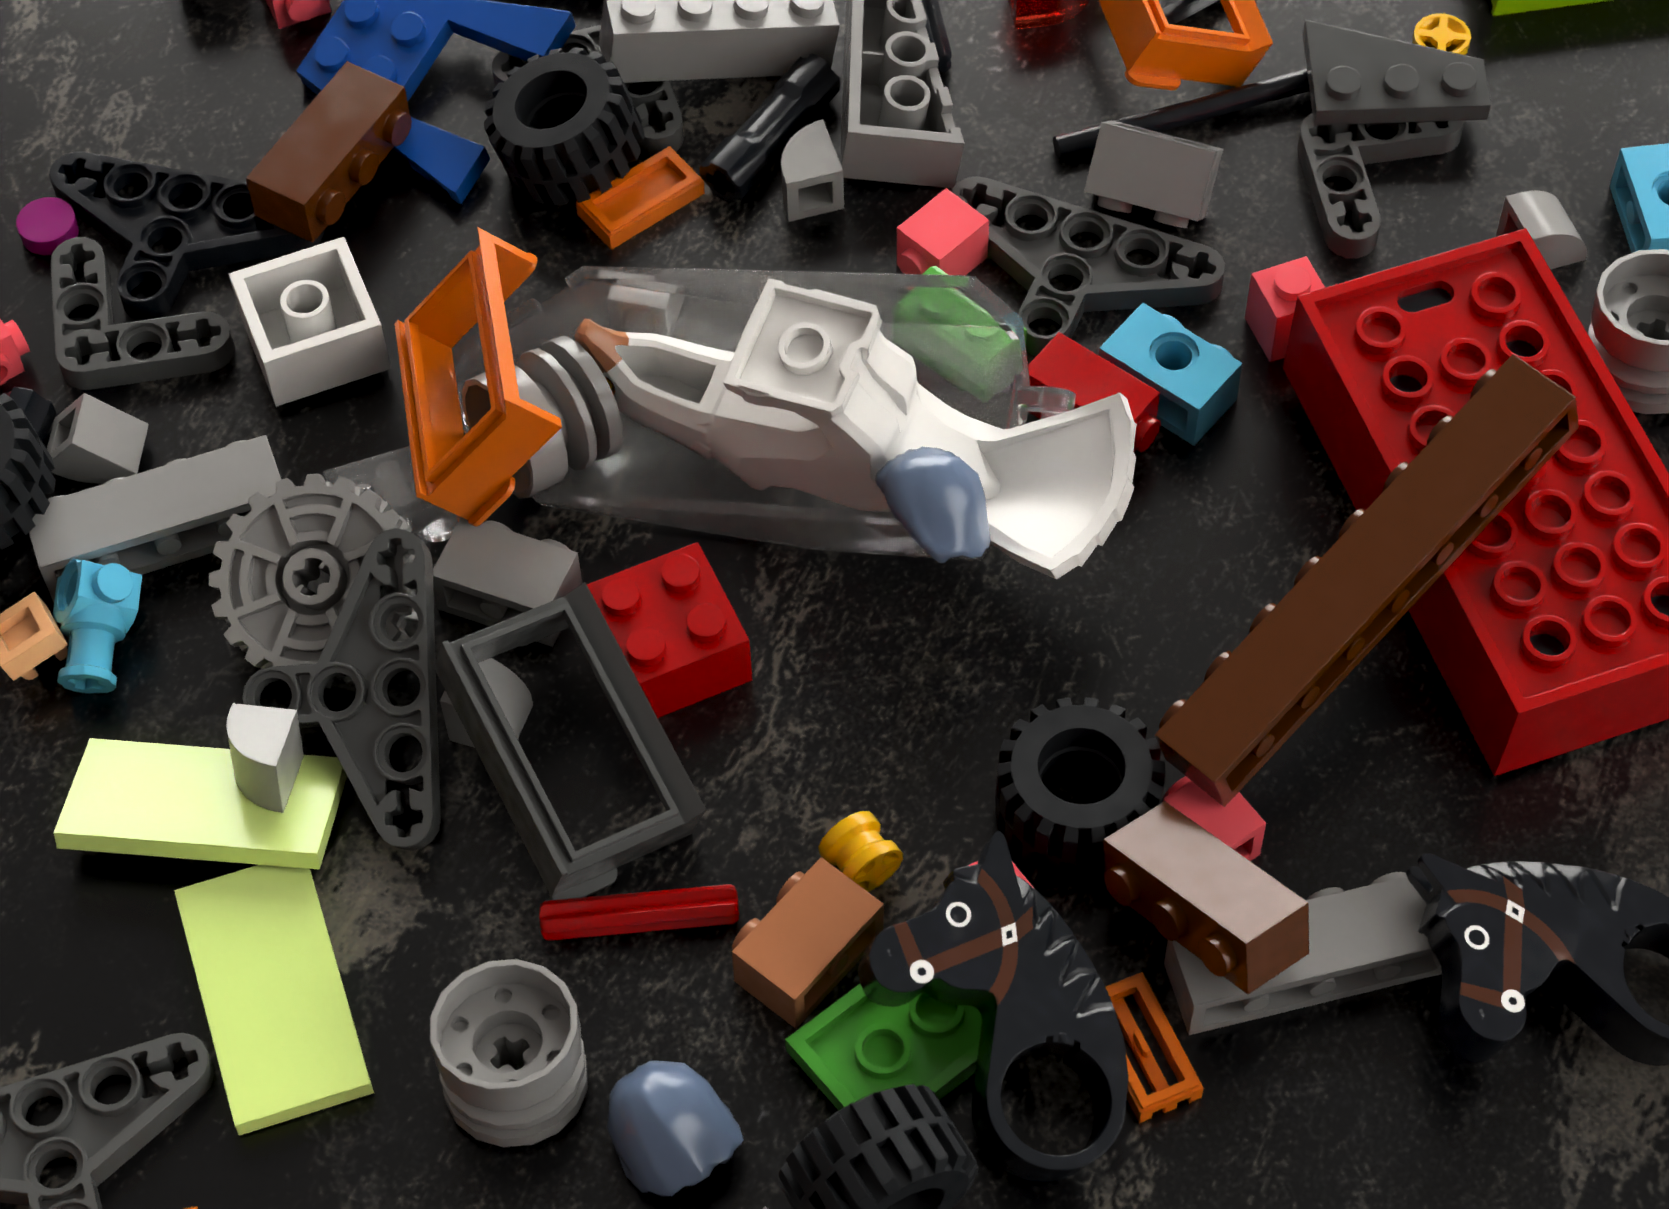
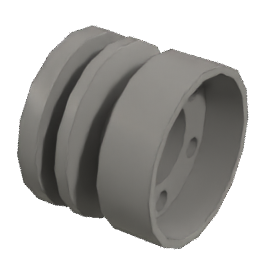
(1633, 328)
(570, 386)
(509, 1052)

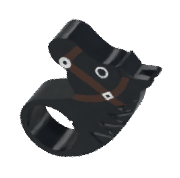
(1533, 925)
(1021, 966)

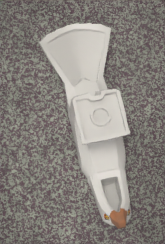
(829, 400)

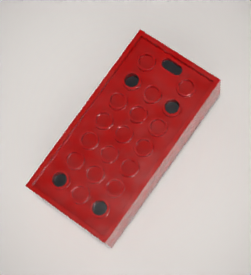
(1563, 599)

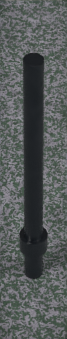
(1192, 110)

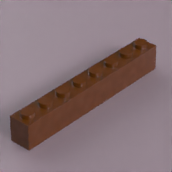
(1367, 578)

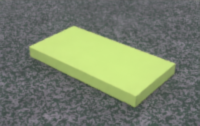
(190, 807)
(272, 995)

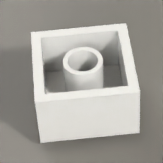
(310, 321)

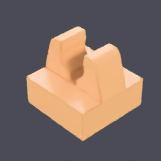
(29, 637)

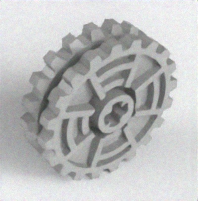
(284, 548)

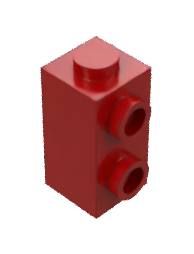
(1092, 378)

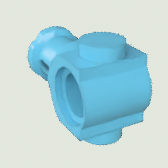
(95, 612)

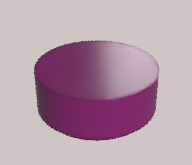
(46, 224)

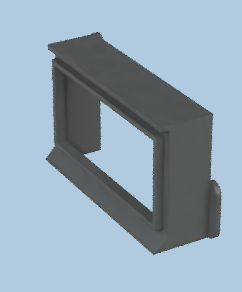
(562, 868)

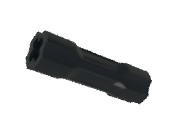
(746, 154)

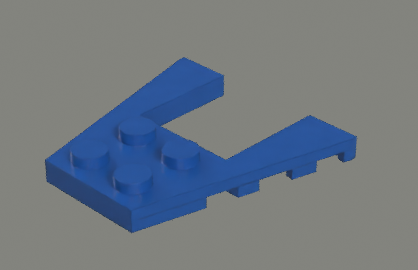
(402, 44)

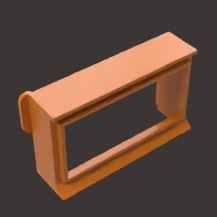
(1164, 53)
(472, 470)

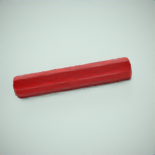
(639, 912)

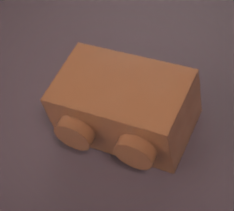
(806, 941)

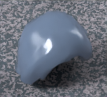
(937, 502)
(669, 1127)

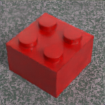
(675, 628)

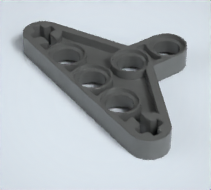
(1104, 271)
(372, 723)
(91, 1132)

